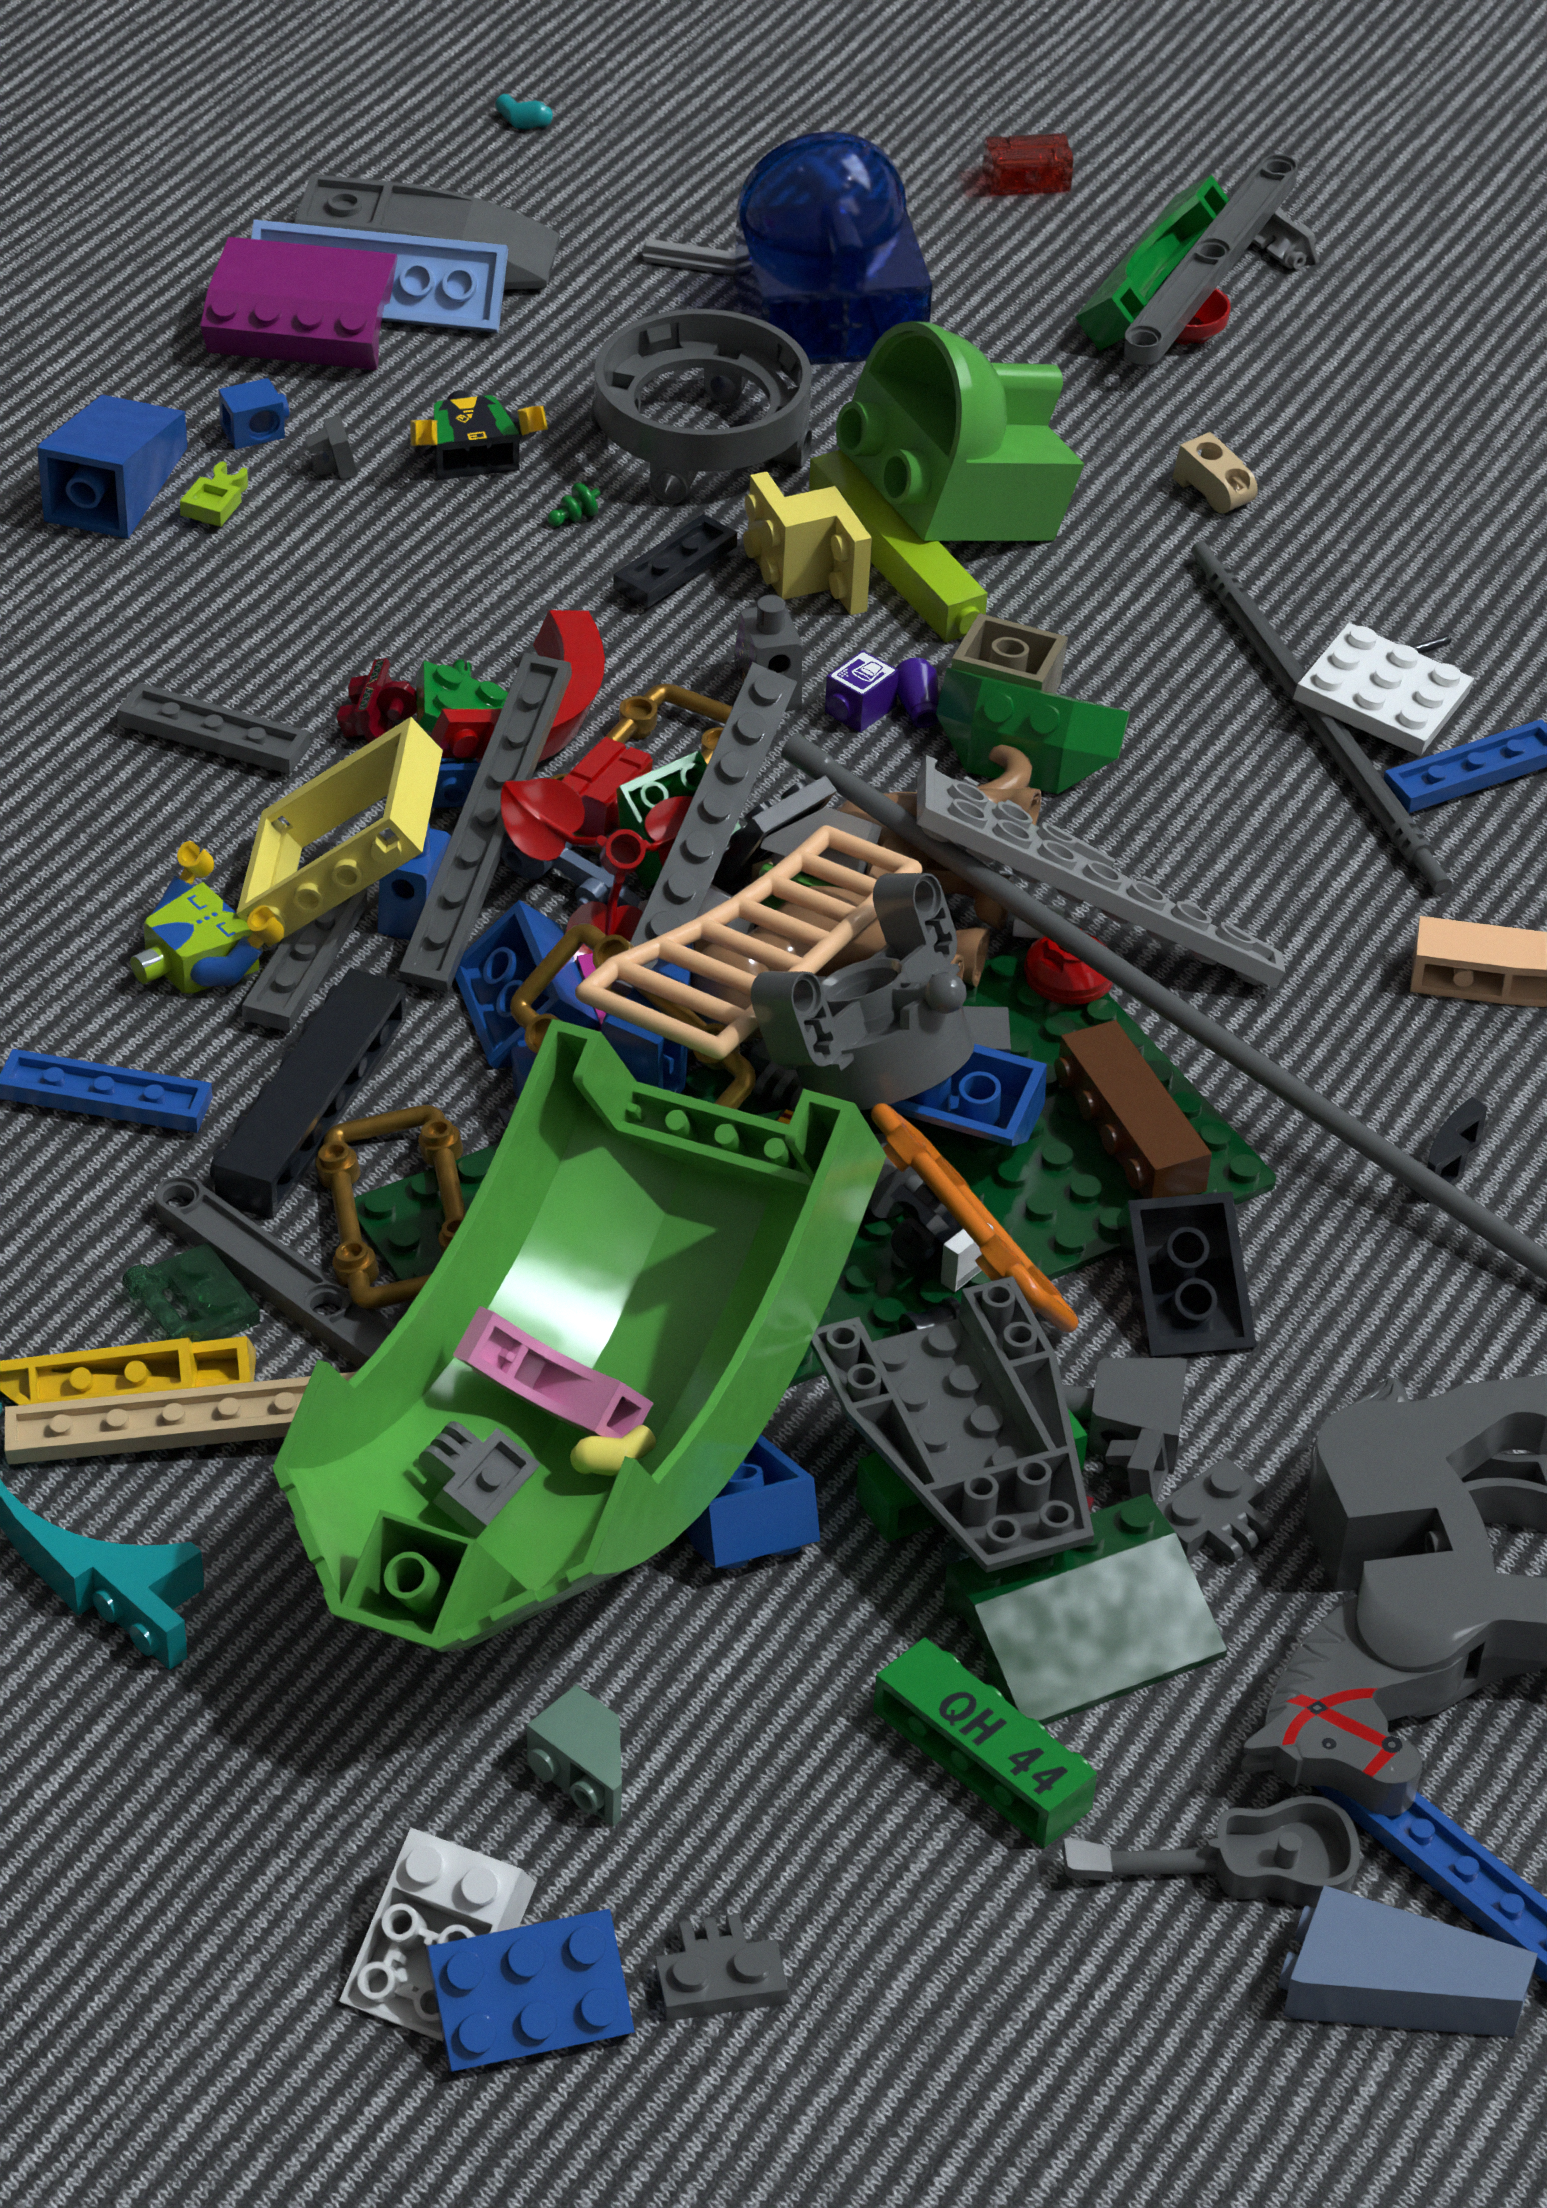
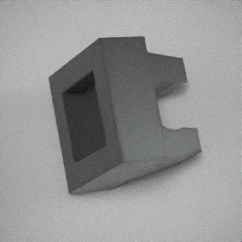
(336, 449)
(1139, 1464)

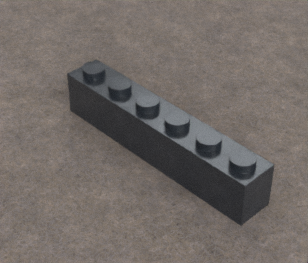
(309, 1093)

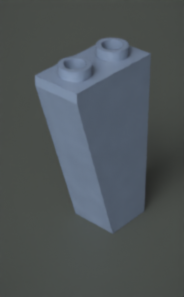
(1401, 1971)

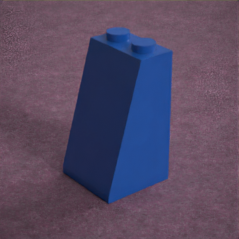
(109, 464)

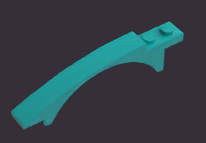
(124, 1581)

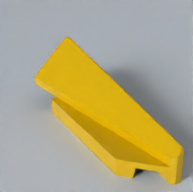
(128, 1370)

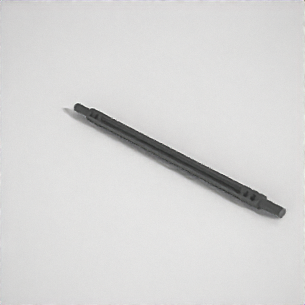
(1328, 729)

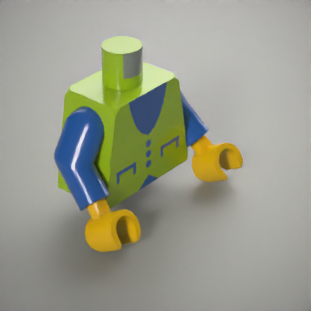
(198, 936)

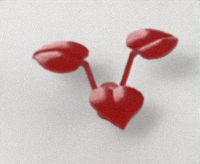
(546, 814)

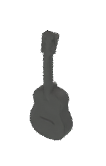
(1255, 1853)

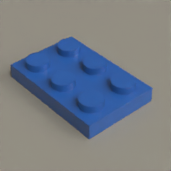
(529, 1990)

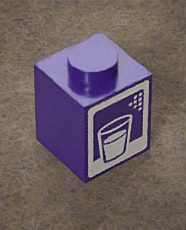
(861, 691)

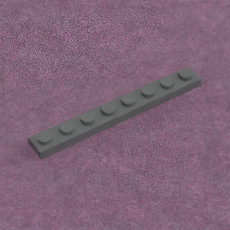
(715, 807)
(480, 832)

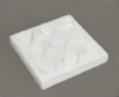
(1384, 688)

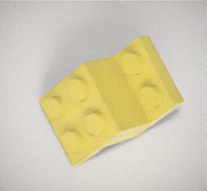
(808, 543)

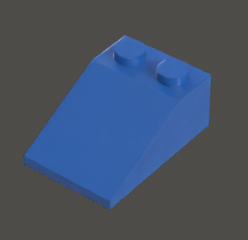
(759, 1512)

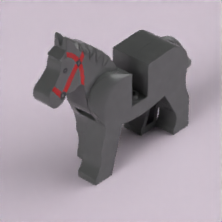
(1402, 1519)

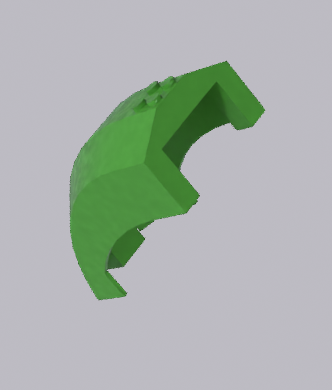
(633, 1239)

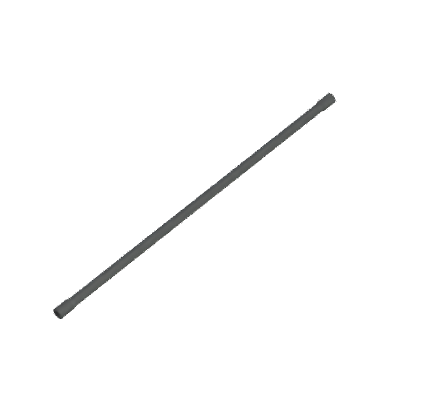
(818, 763)

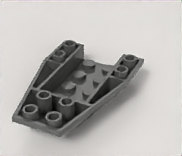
(433, 214)
(970, 1423)

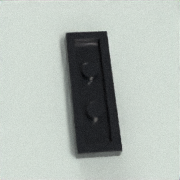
(675, 560)

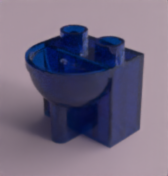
(829, 246)

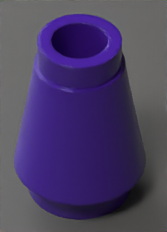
(918, 691)

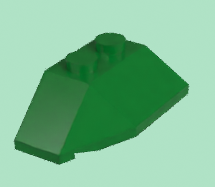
(1056, 732)

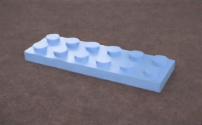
(434, 278)

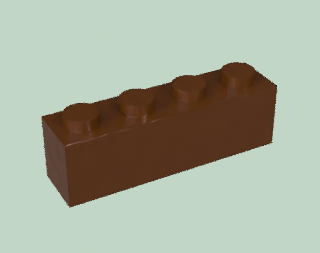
(1132, 1112)

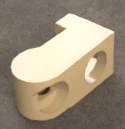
(1215, 473)

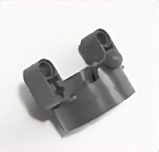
(882, 1022)

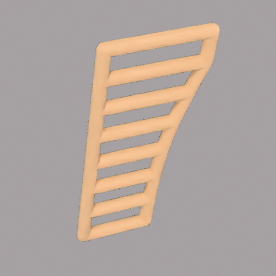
(745, 905)

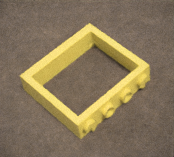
(396, 764)

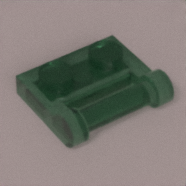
(203, 1289)

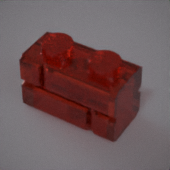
(1027, 164)

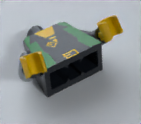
(475, 435)

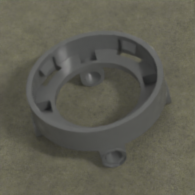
(731, 352)

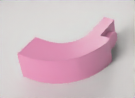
(549, 1379)

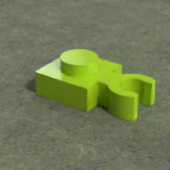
(215, 498)

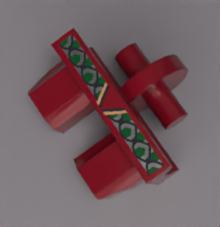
(376, 703)

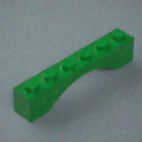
(1150, 262)

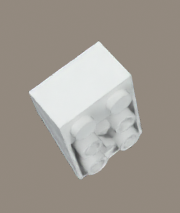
(431, 1899)

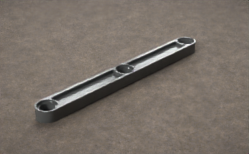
(1199, 275)
(272, 1269)

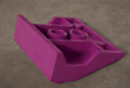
(298, 302)

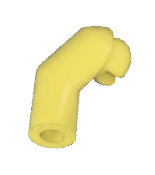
(606, 1454)

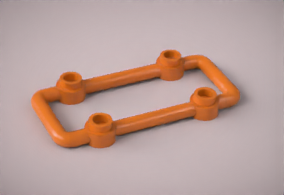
(1000, 1253)

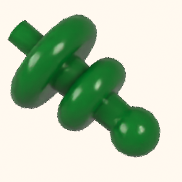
(572, 507)

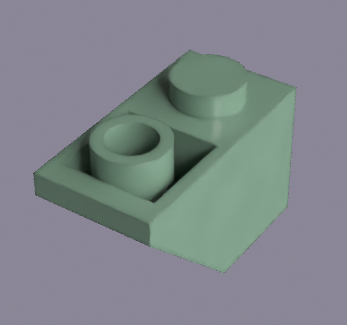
(579, 1751)

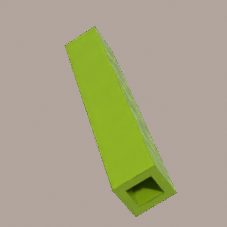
(916, 568)

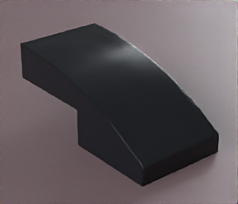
(1456, 1139)

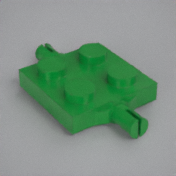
(452, 688)

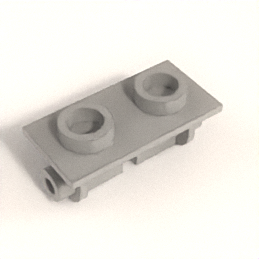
(1291, 241)

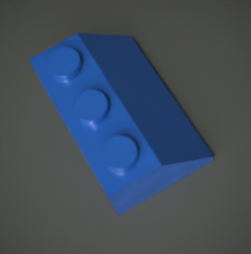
(500, 964)
(988, 1097)

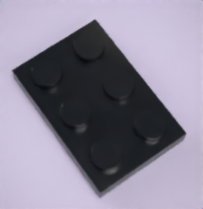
(765, 820)

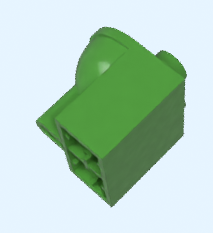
(959, 438)

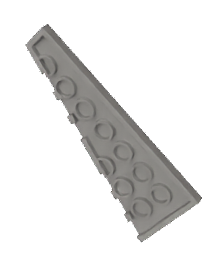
(1081, 873)

